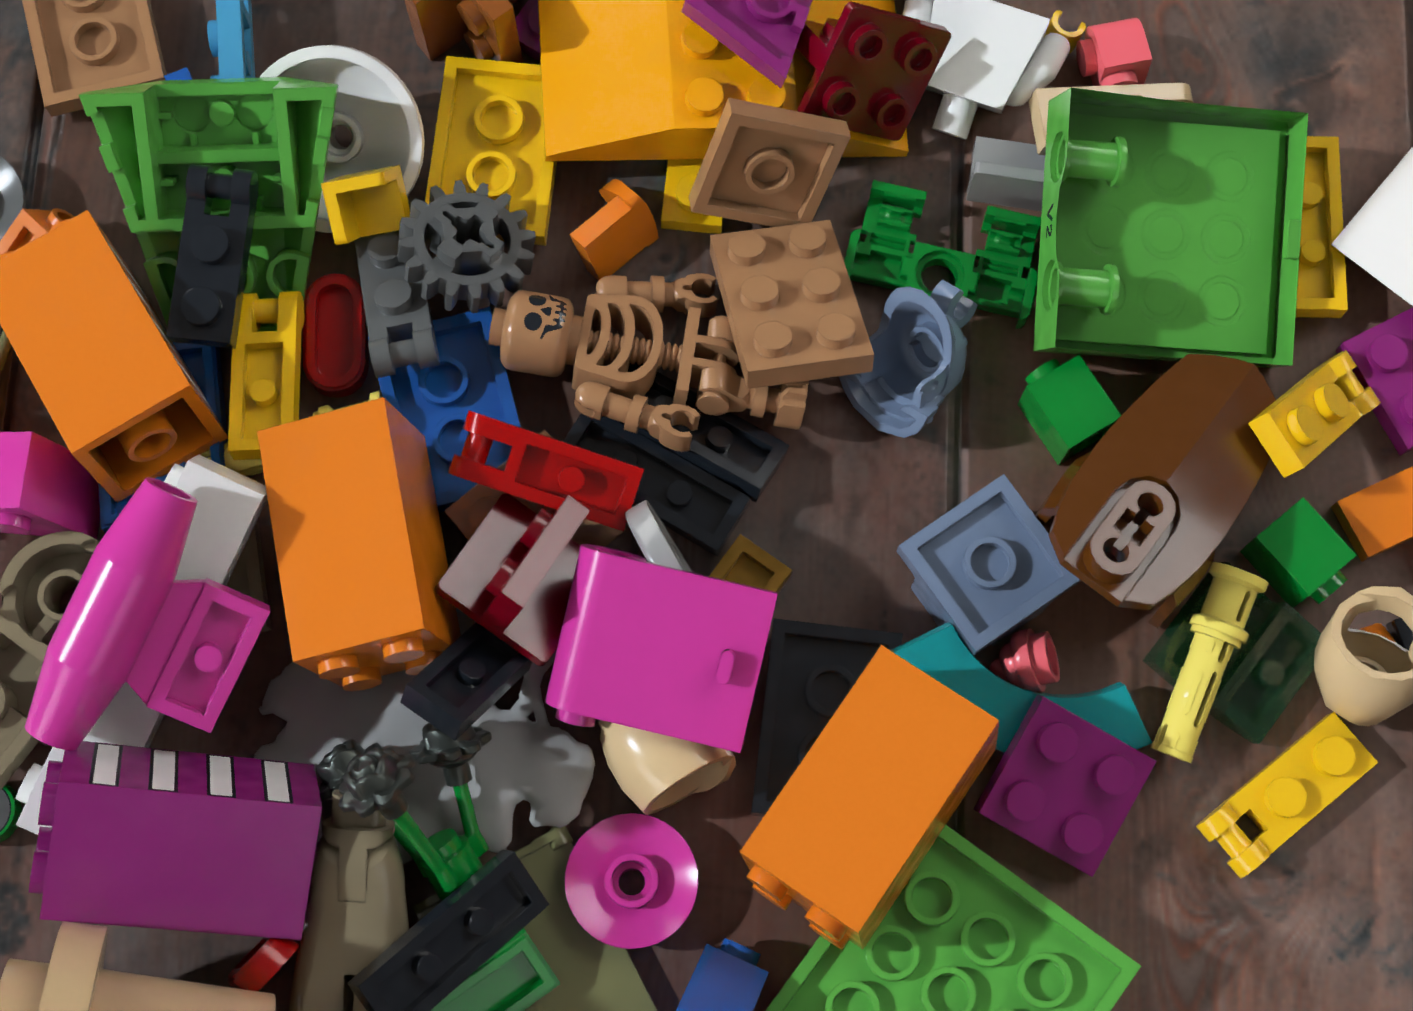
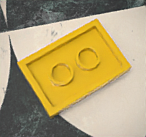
(494, 136)

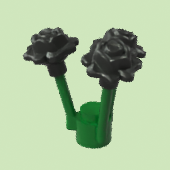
(375, 781)

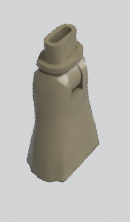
(351, 909)

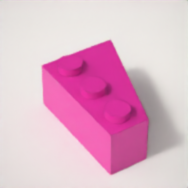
(44, 488)

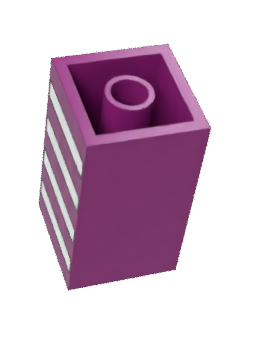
(176, 841)

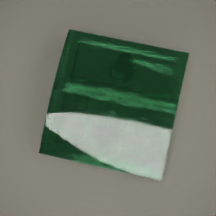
(1259, 675)

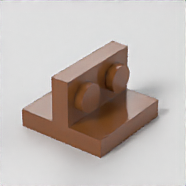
(484, 24)

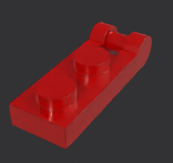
(547, 470)

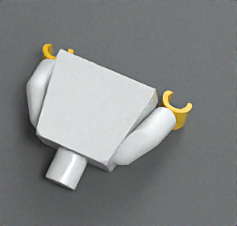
(992, 57)

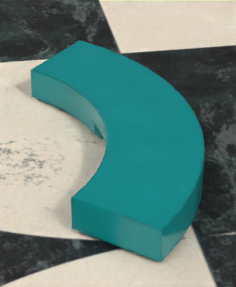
(949, 661)

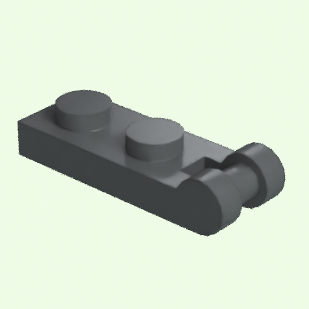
(395, 312)

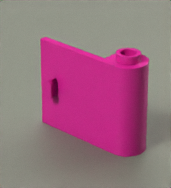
(649, 645)

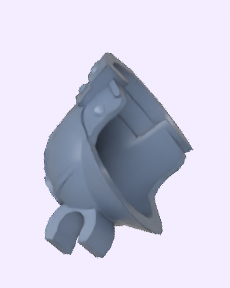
(915, 359)

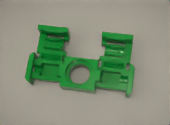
(993, 285)

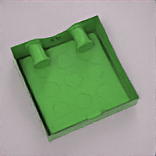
(1169, 229)
(964, 941)

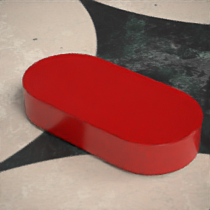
(335, 336)
(261, 963)

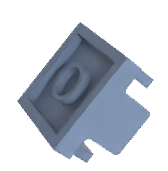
(986, 566)

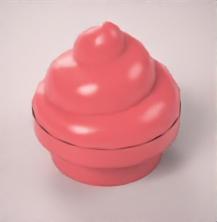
(1028, 661)

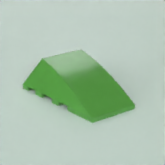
(233, 123)

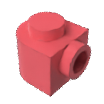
(1115, 53)

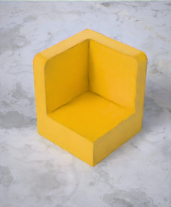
(365, 203)

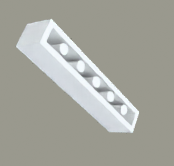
(218, 533)

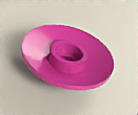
(624, 845)

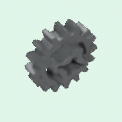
(468, 253)

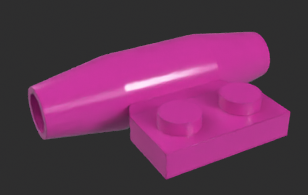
(140, 626)

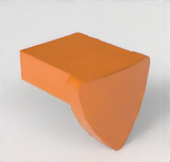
(615, 231)

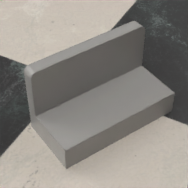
(1006, 174)

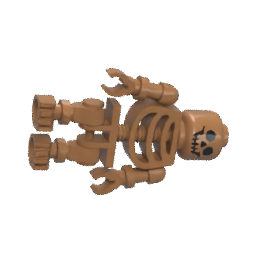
(543, 335)

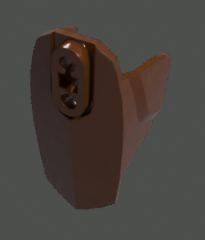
(1184, 460)

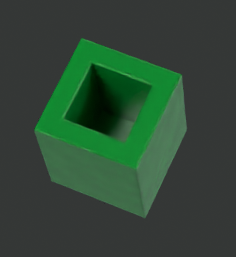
(1067, 407)
(1300, 555)

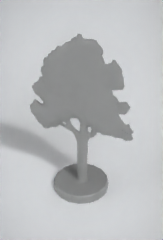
(516, 765)

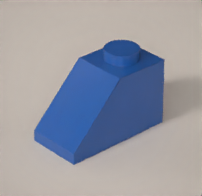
(724, 980)

